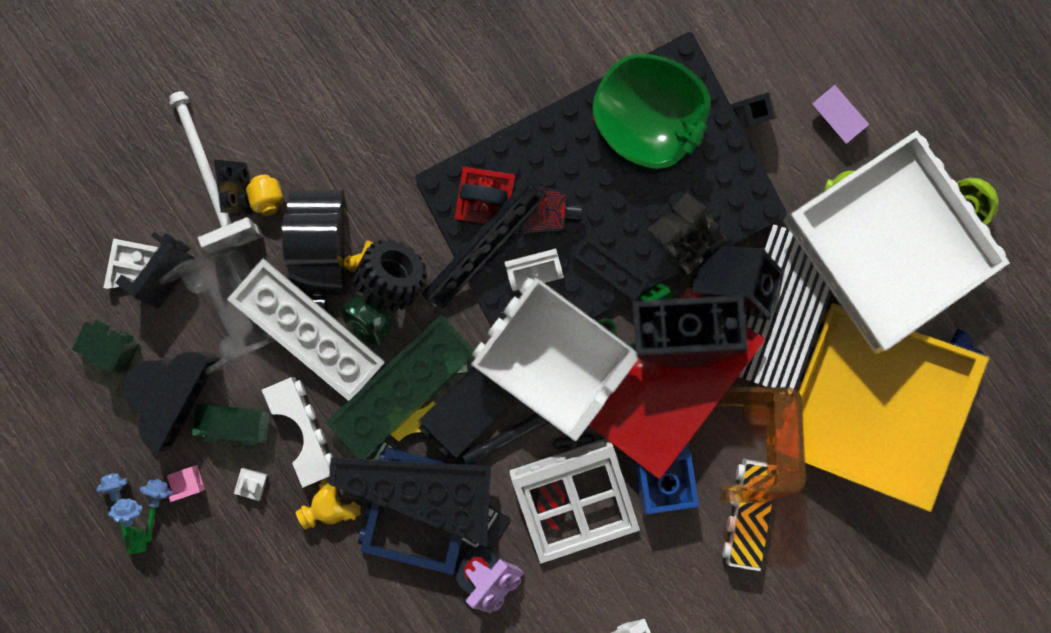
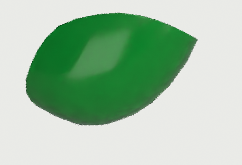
(651, 110)

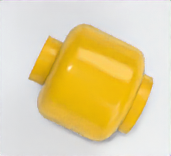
(264, 195)

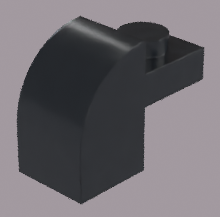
(755, 110)

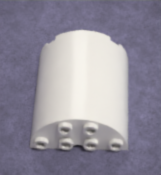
(554, 358)

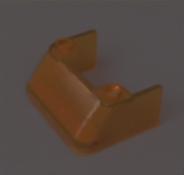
(783, 416)

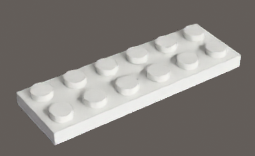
(306, 329)

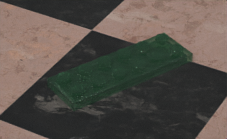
(401, 388)

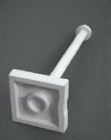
(230, 233)

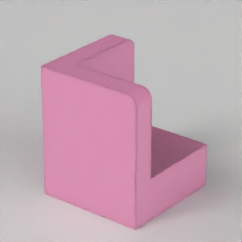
(185, 483)

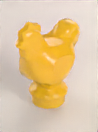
(327, 508)

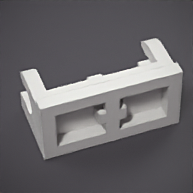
(543, 266)

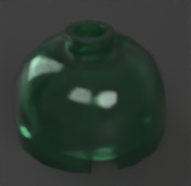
(369, 321)

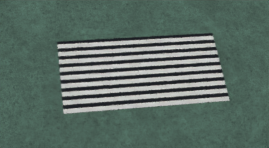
(794, 318)

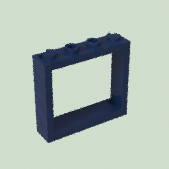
(372, 512)

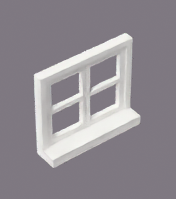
(564, 467)

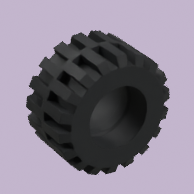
(390, 275)

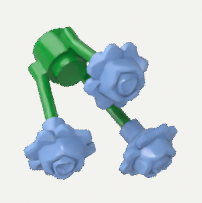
(126, 510)

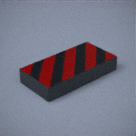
(549, 498)

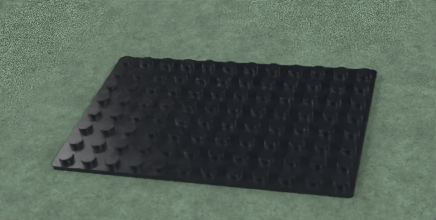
(618, 197)

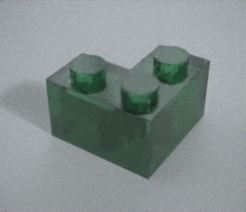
(106, 347)

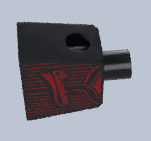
(551, 214)

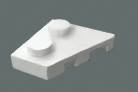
(126, 259)

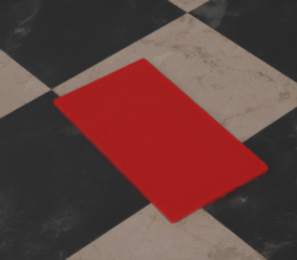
(664, 406)

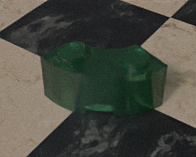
(230, 423)

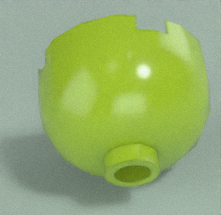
(981, 196)

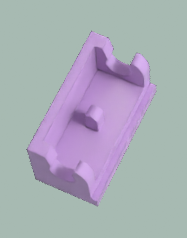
(840, 114)

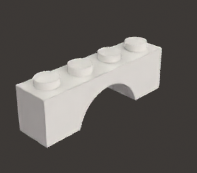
(288, 400)

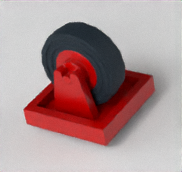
(482, 194)

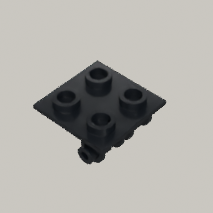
(231, 184)

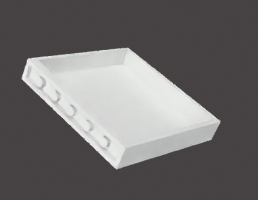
(896, 242)

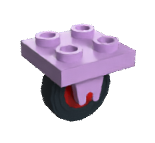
(486, 578)

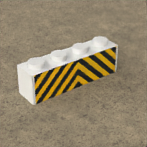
(748, 523)

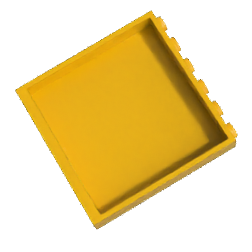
(889, 413)

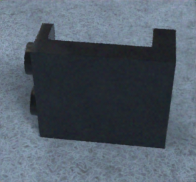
(147, 285)

